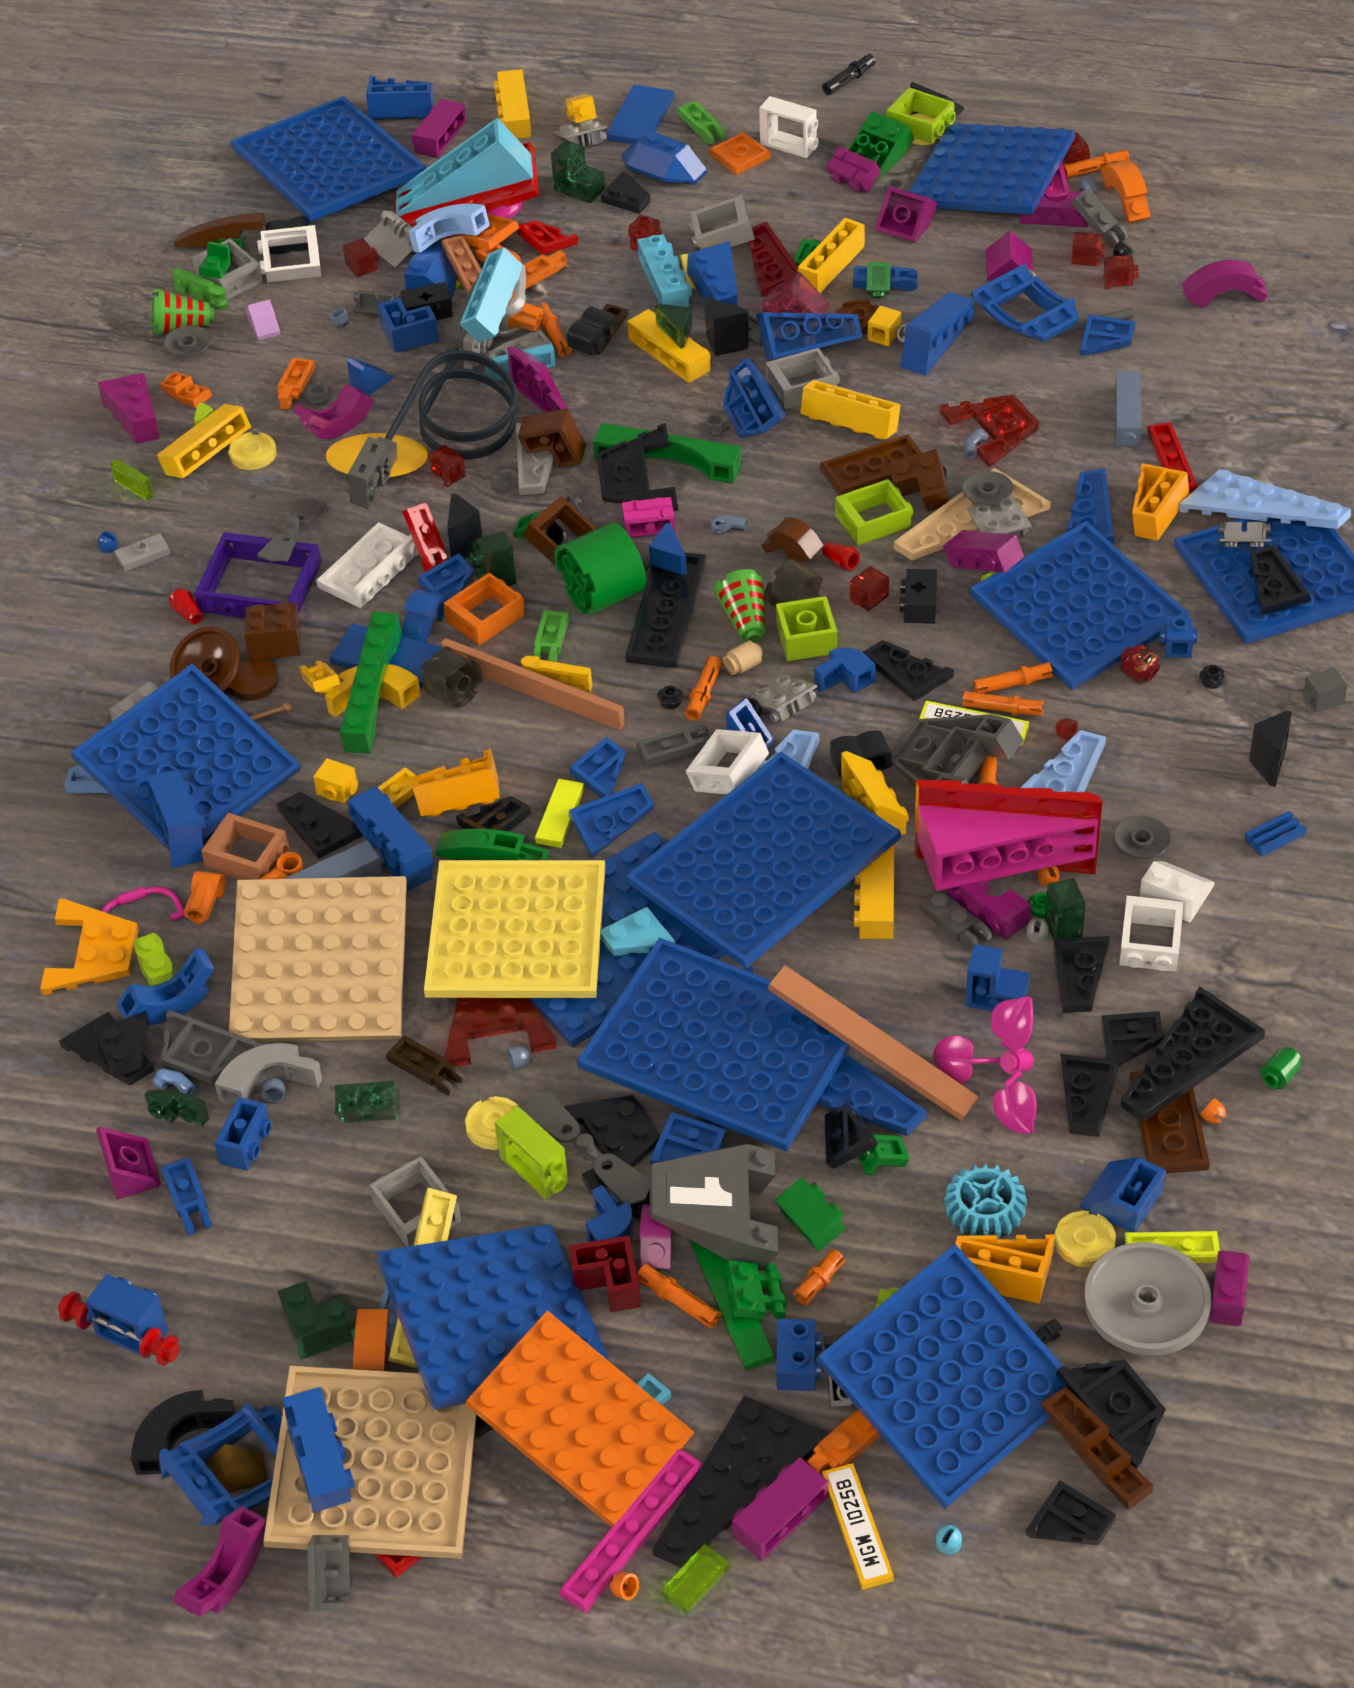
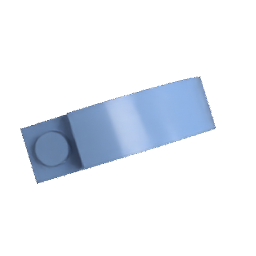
(448, 221)

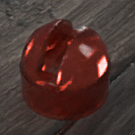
(1066, 728)

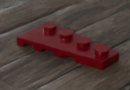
(770, 259)

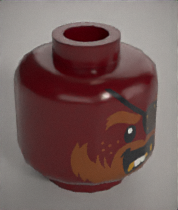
(1139, 663)

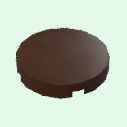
(862, 309)
(254, 679)

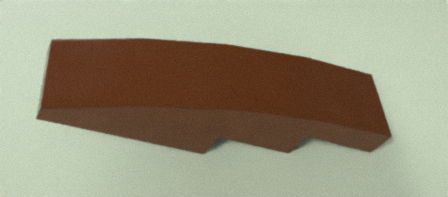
(220, 228)
(1096, 1448)

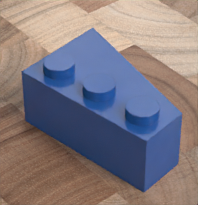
(714, 273)

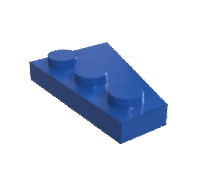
(610, 816)

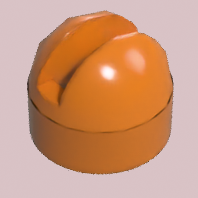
(1044, 876)
(1211, 1111)
(627, 1579)

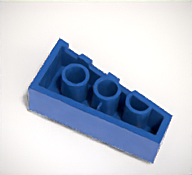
(800, 332)
(934, 332)

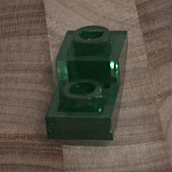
(172, 1104)

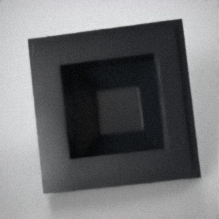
(555, 533)

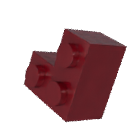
(607, 1265)

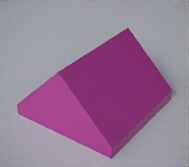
(1007, 255)
(128, 1162)

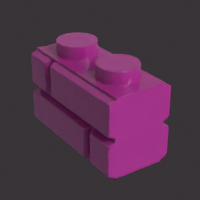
(853, 170)
(1229, 1288)

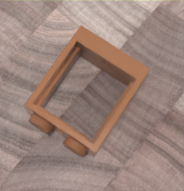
(230, 829)

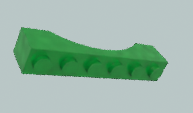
(713, 459)
(361, 711)

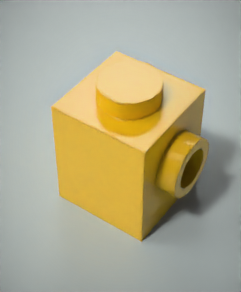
(580, 108)
(884, 326)
(335, 781)

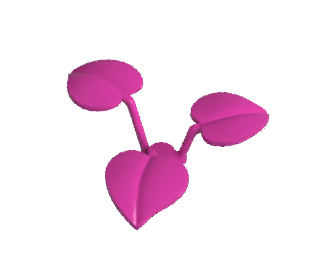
(1013, 1023)

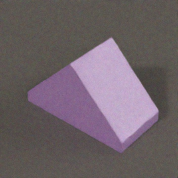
(262, 319)

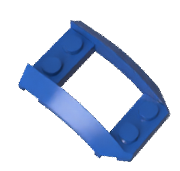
(1059, 314)
(195, 1479)

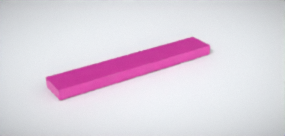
(630, 1531)

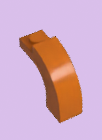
(1130, 185)

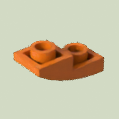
(184, 390)
(371, 1339)

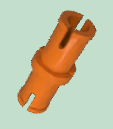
(819, 1277)

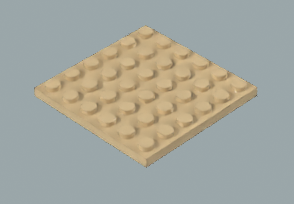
(318, 959)
(404, 1462)

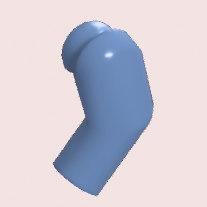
(173, 1077)

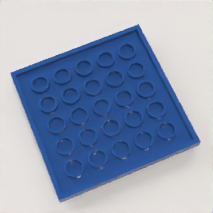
(992, 167)
(1314, 555)
(1077, 604)
(201, 734)
(476, 1299)
(946, 1375)

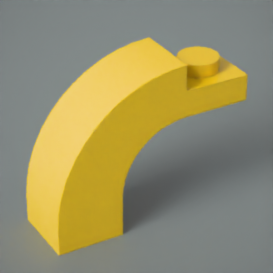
(397, 687)

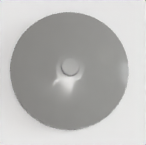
(1147, 1298)

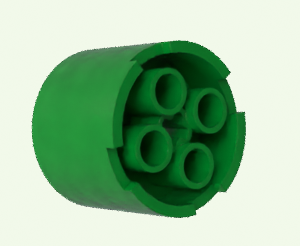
(600, 568)

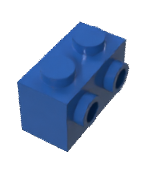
(243, 1134)
(796, 1354)

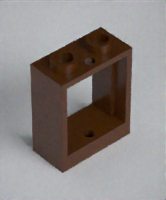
(567, 514)

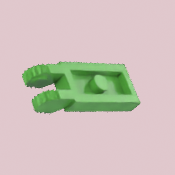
(701, 122)
(200, 288)
(551, 634)

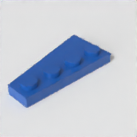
(1093, 503)

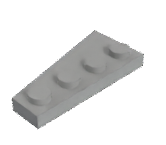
(532, 469)

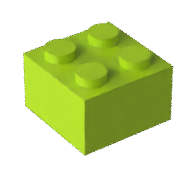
(806, 628)

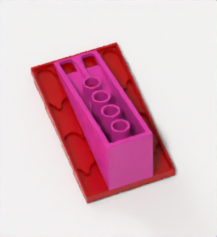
(1001, 831)

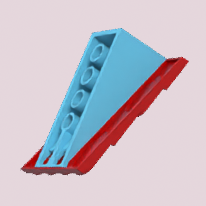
(482, 170)

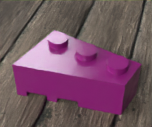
(131, 405)

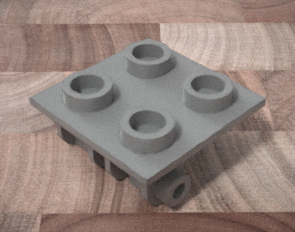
(590, 129)
(391, 238)
(1001, 518)
(785, 697)

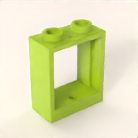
(925, 104)
(883, 492)
(531, 1152)

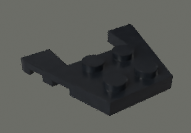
(625, 472)
(617, 1129)

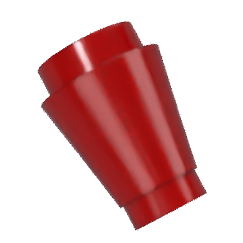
(841, 555)
(185, 605)

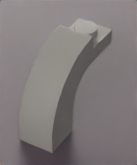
(252, 1068)

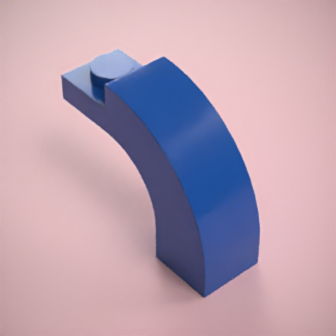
(177, 994)

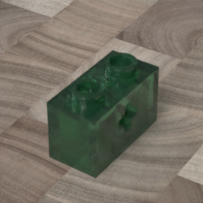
(1065, 909)
(367, 1101)

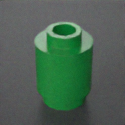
(1281, 1068)

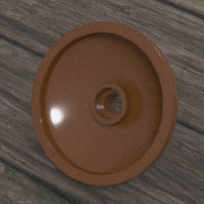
(208, 650)

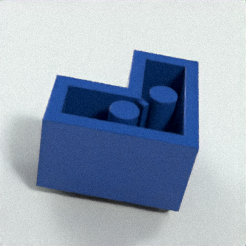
(407, 328)
(989, 982)

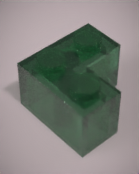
(573, 176)
(494, 556)
(316, 1326)

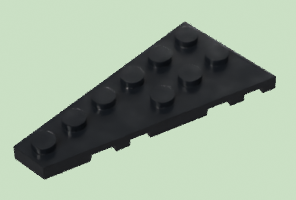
(1191, 1051)
(743, 1460)

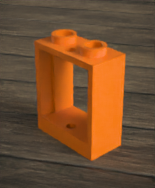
(479, 631)

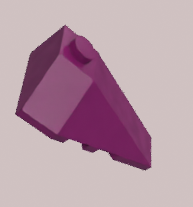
(534, 380)

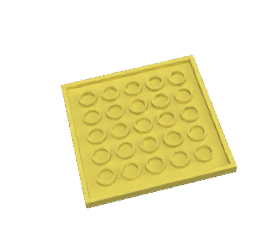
(516, 929)

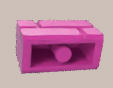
(647, 516)

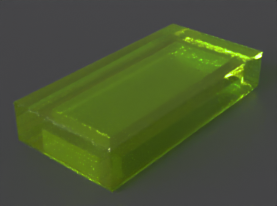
(132, 479)
(695, 1579)

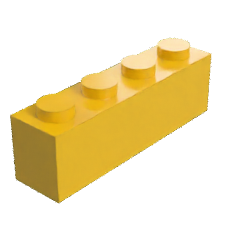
(512, 102)
(833, 253)
(687, 362)
(850, 409)
(203, 441)
(876, 898)

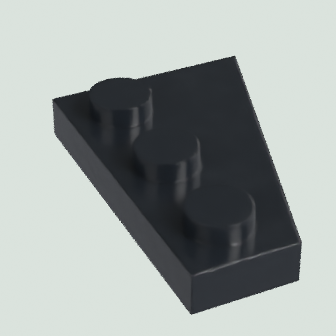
(907, 672)
(1087, 1091)

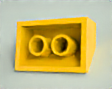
(868, 788)

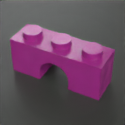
(1055, 213)
(1000, 913)

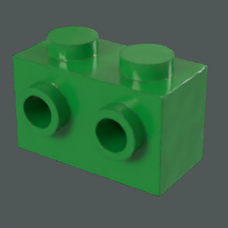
(810, 1213)

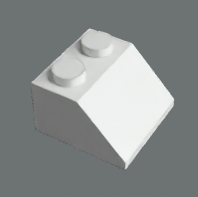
(1176, 884)

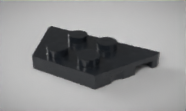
(1119, 1400)

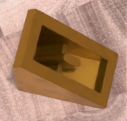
(237, 1467)

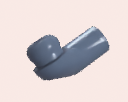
(971, 441)
(726, 522)

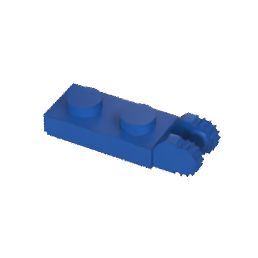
(899, 277)
(186, 1192)

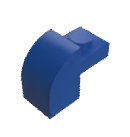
(421, 610)
(845, 666)
(613, 1218)

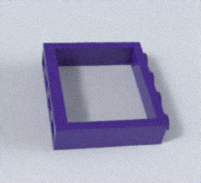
(247, 548)

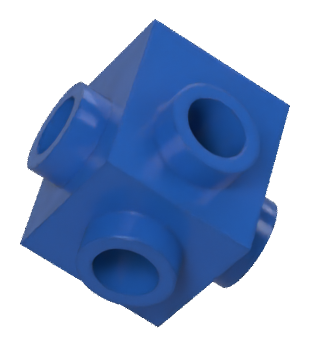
(1178, 637)

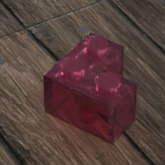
(795, 296)

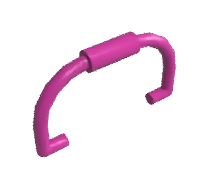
(140, 893)

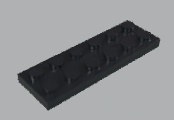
(665, 614)

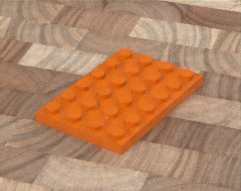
(579, 1418)

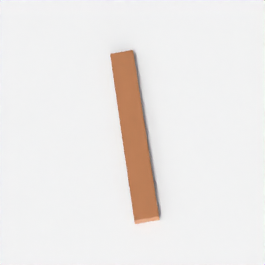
(543, 687)
(873, 1043)

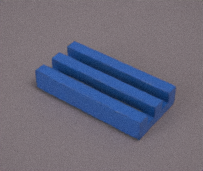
(1271, 831)

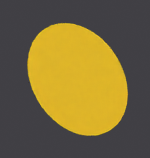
(409, 453)

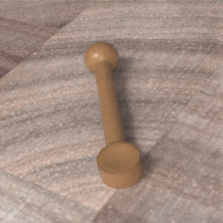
(286, 707)

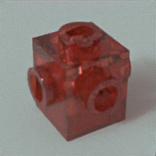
(642, 228)

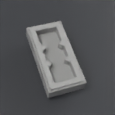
(142, 552)

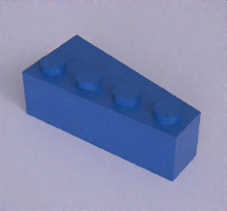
(389, 832)

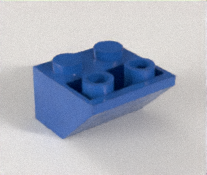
(1126, 1192)

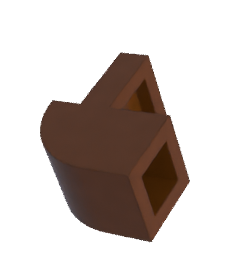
(794, 538)

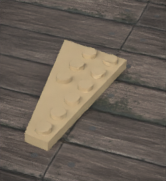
(953, 518)

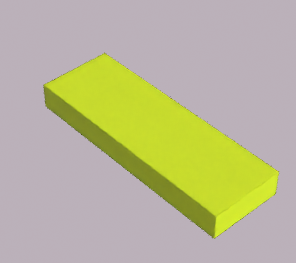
(556, 821)
(1197, 1245)

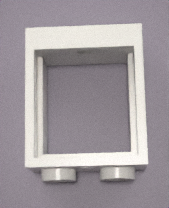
(783, 141)
(286, 237)
(704, 771)
(1157, 913)

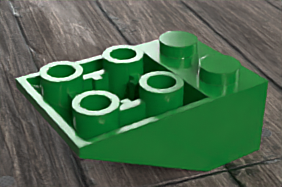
(882, 141)

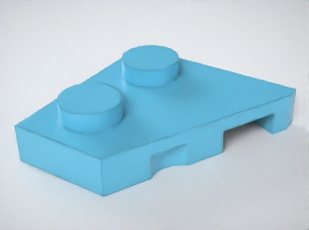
(634, 933)

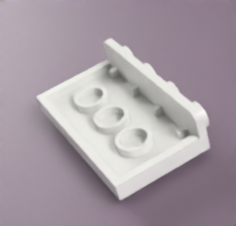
(368, 565)

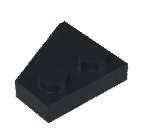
(497, 816)

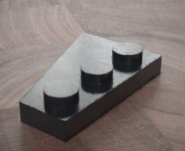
(1275, 581)
(317, 824)
(1079, 970)
(86, 1045)

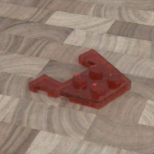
(1001, 417)
(491, 1017)

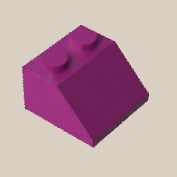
(905, 214)

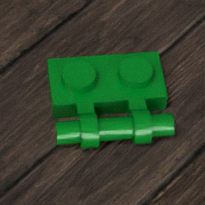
(746, 1291)

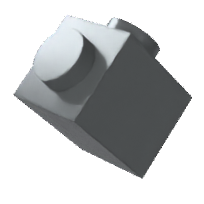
(1324, 690)

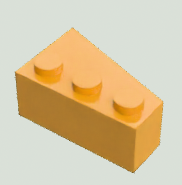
(1157, 500)
(457, 787)
(1011, 1266)

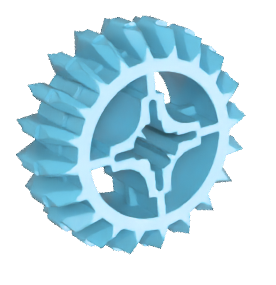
(987, 1211)

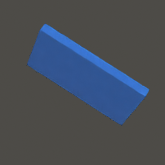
(639, 114)
(410, 652)

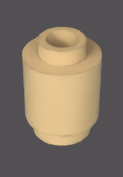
(743, 658)

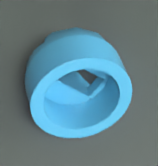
(954, 1542)

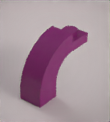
(1222, 277)
(339, 417)
(229, 1565)

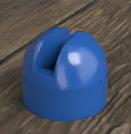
(107, 542)

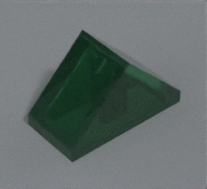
(675, 322)

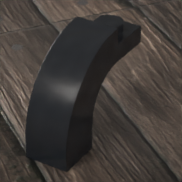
(172, 1421)

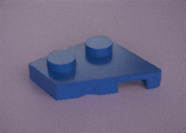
(1106, 334)
(448, 577)
(600, 767)
(687, 1137)

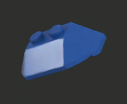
(664, 159)
(751, 401)

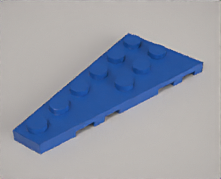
(872, 1098)

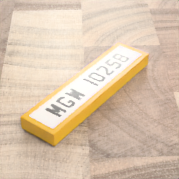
(858, 1527)

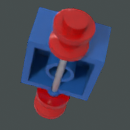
(123, 1317)

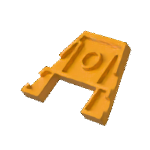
(103, 948)

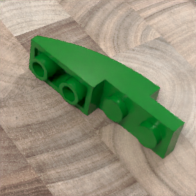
(487, 845)

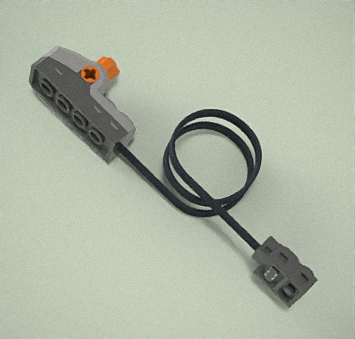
(463, 351)

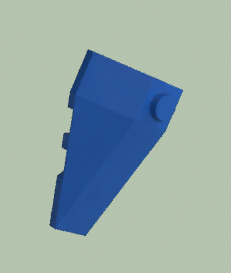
(430, 268)

